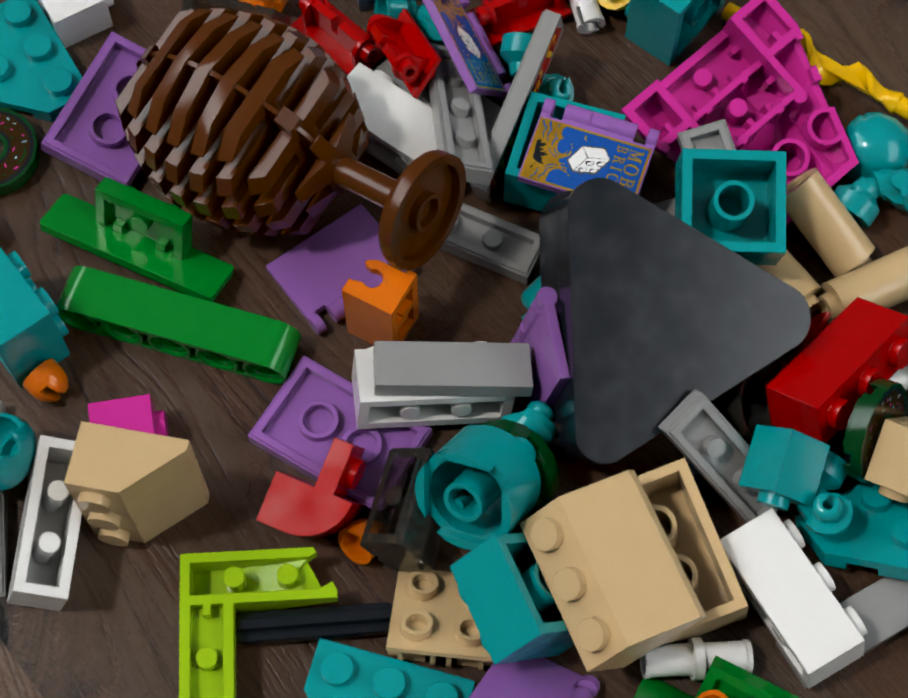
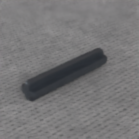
(313, 623)

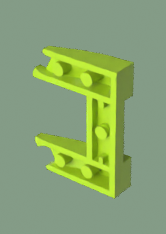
(230, 583)

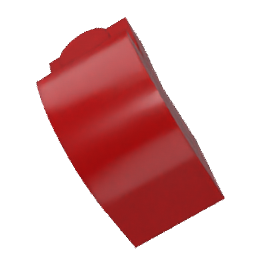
(317, 508)

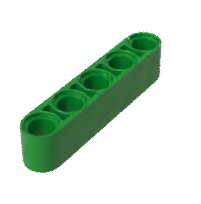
(178, 324)

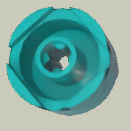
(479, 485)

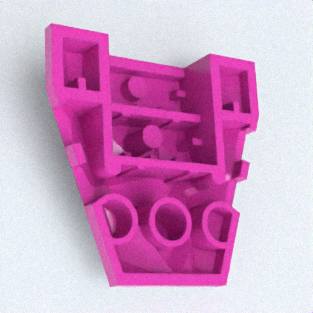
(762, 88)

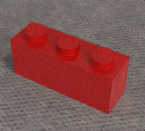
(836, 368)

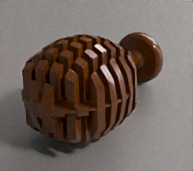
(265, 131)

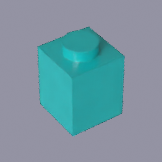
(783, 467)

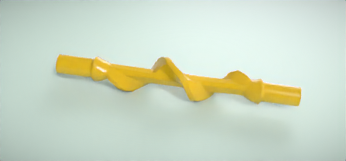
(855, 75)

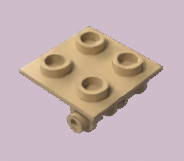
(433, 621)

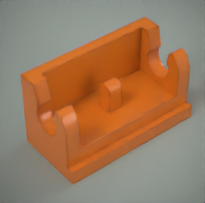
(385, 310)

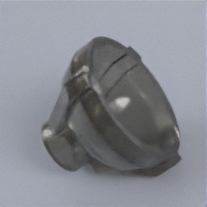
(745, 406)

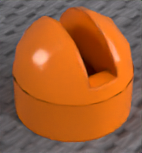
(47, 382)
(349, 541)

